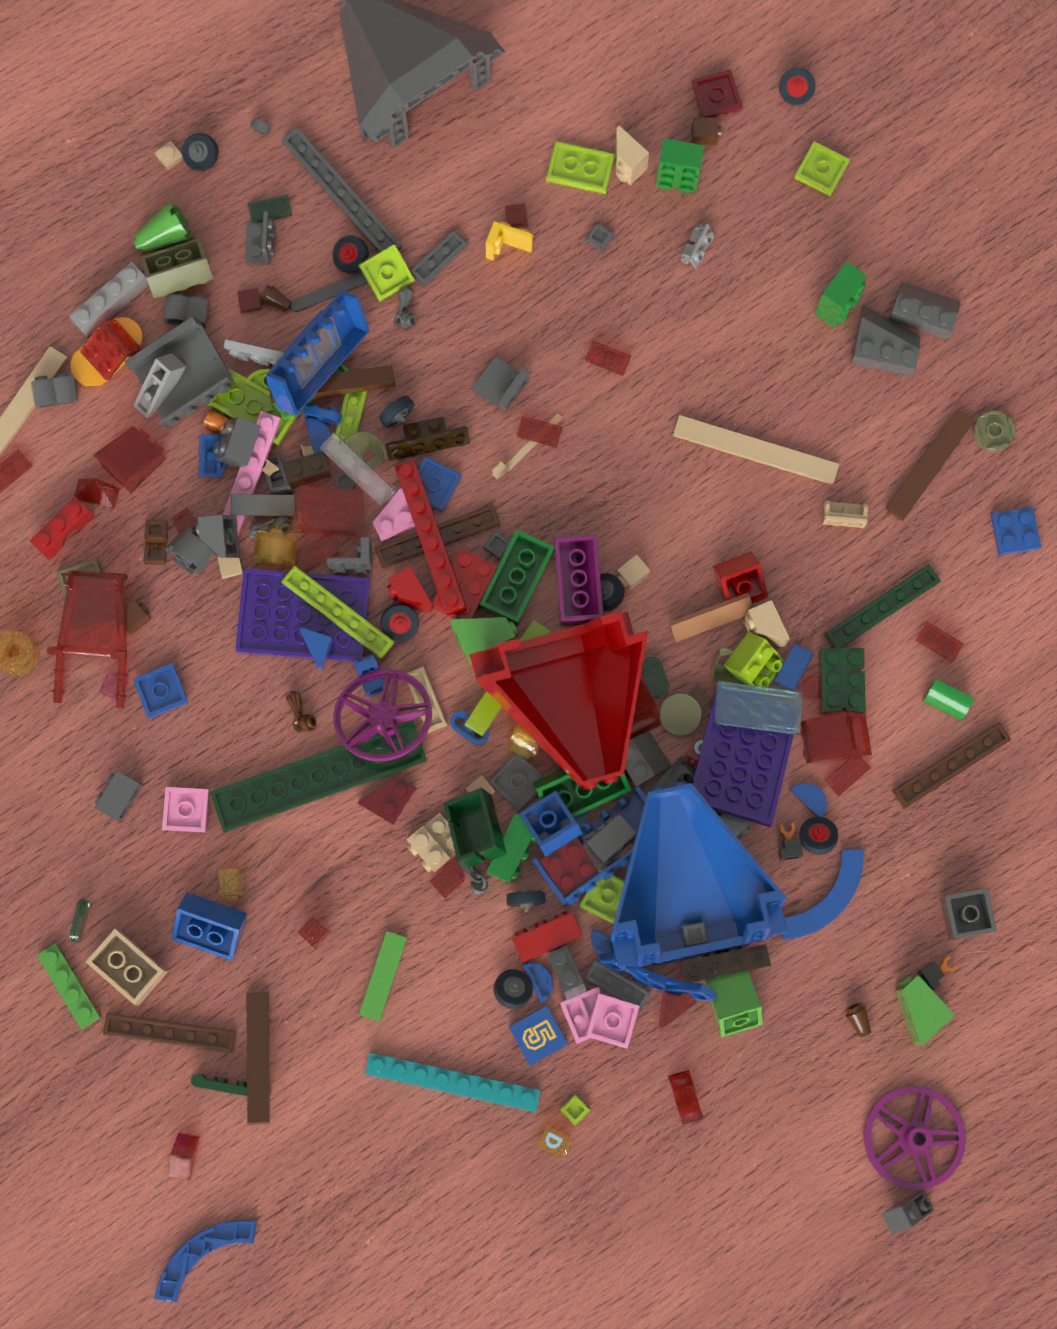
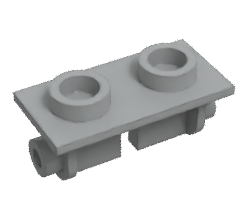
(702, 237)

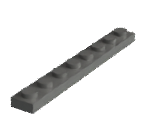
(339, 191)

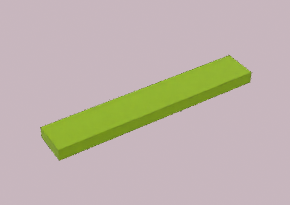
(338, 612)
(488, 707)

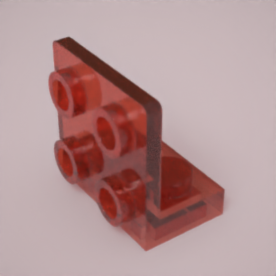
(109, 348)

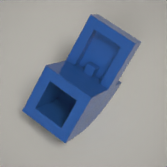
(367, 665)

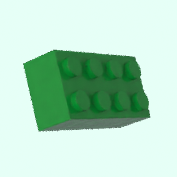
(517, 577)
(576, 797)

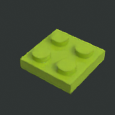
(822, 168)
(386, 272)

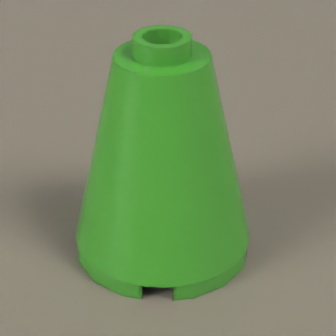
(163, 229)

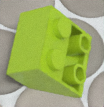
(754, 661)

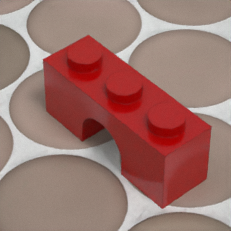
(69, 518)

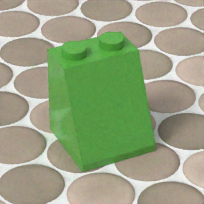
(482, 633)
(736, 1003)
(921, 1009)

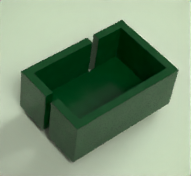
(841, 680)
(479, 828)

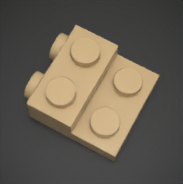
(433, 844)

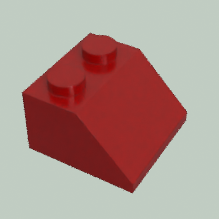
(740, 577)
(407, 590)

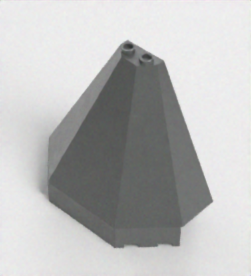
(403, 57)

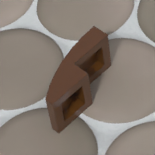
(155, 541)

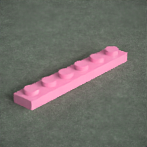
(249, 476)

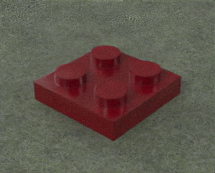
(717, 94)
(569, 866)

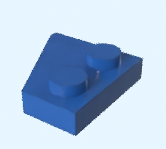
(206, 464)

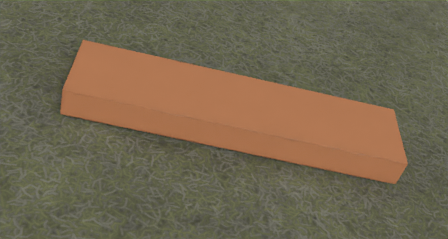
(710, 617)

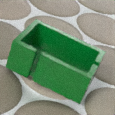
(679, 165)
(841, 295)

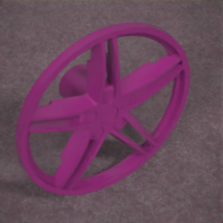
(382, 716)
(914, 1138)

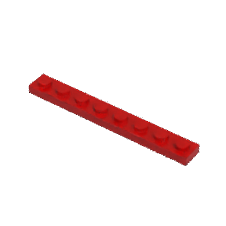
(430, 537)

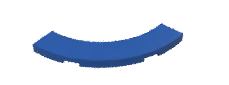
(834, 902)
(676, 987)
(196, 1248)

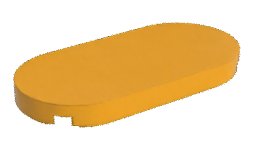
(86, 373)

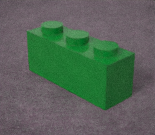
(516, 844)

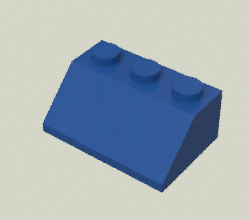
(209, 926)

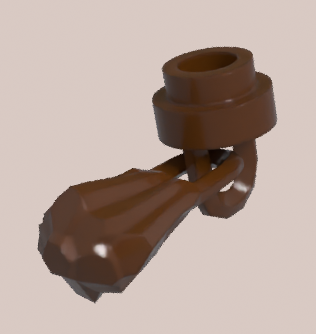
(306, 721)

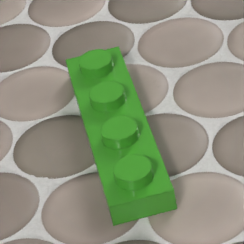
(69, 986)

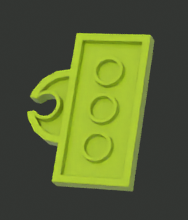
(248, 398)

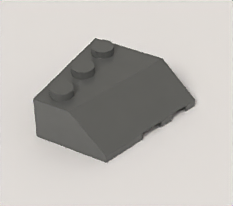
(885, 344)

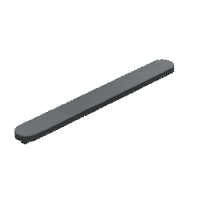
(328, 292)

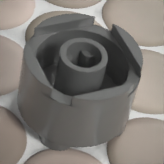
(190, 551)

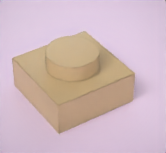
(169, 155)

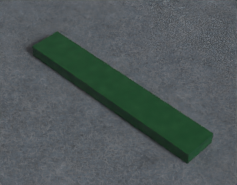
(882, 607)

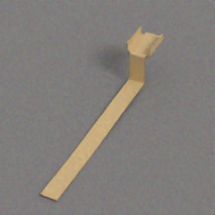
(501, 468)

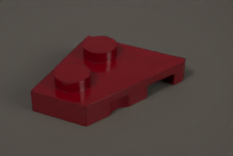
(389, 799)

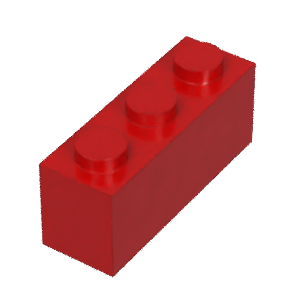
(546, 936)

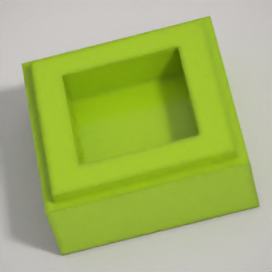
(575, 1109)

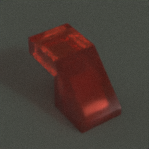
(685, 1097)

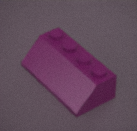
(578, 579)

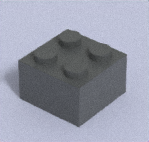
(236, 442)
(968, 914)

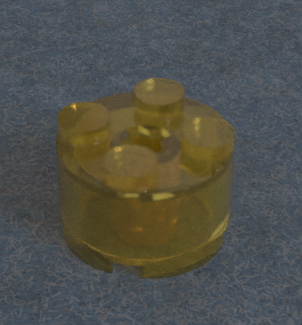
(275, 548)
(25, 660)
(522, 742)

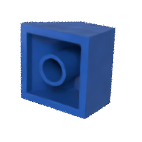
(550, 823)

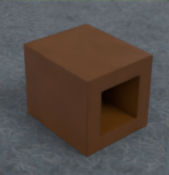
(705, 131)
(135, 616)

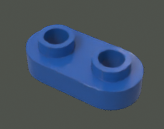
(328, 415)
(466, 732)

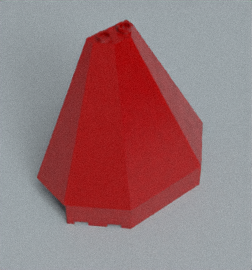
(572, 692)

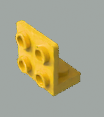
(504, 233)

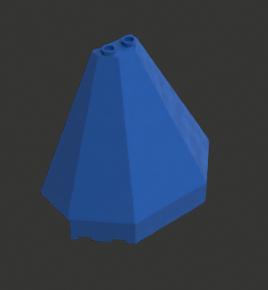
(690, 872)

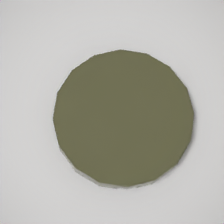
(994, 431)
(680, 714)

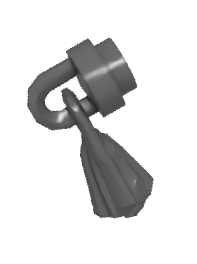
(407, 319)
(281, 523)
(479, 884)

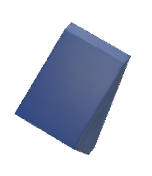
(318, 645)

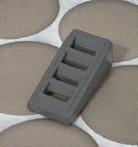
(281, 487)

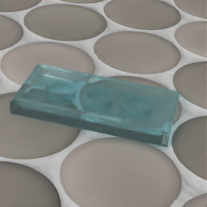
(758, 707)

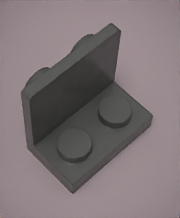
(259, 241)
(501, 384)
(359, 565)

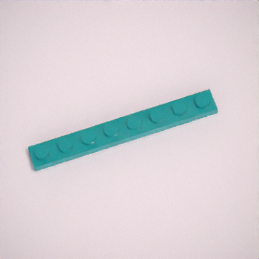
(452, 1082)

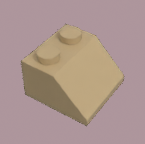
(630, 157)
(767, 624)

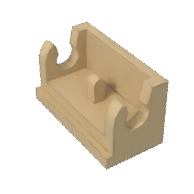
(845, 514)

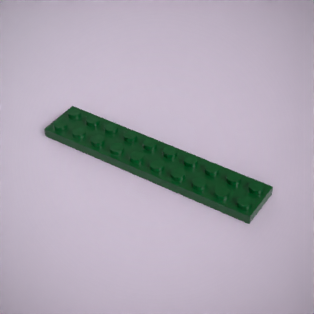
(311, 780)

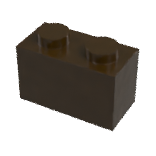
(307, 469)

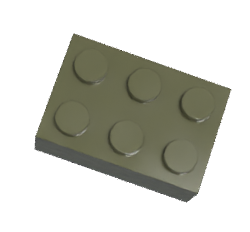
(176, 268)

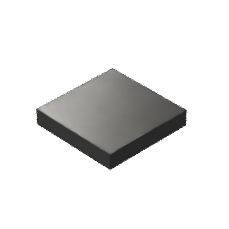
(515, 781)

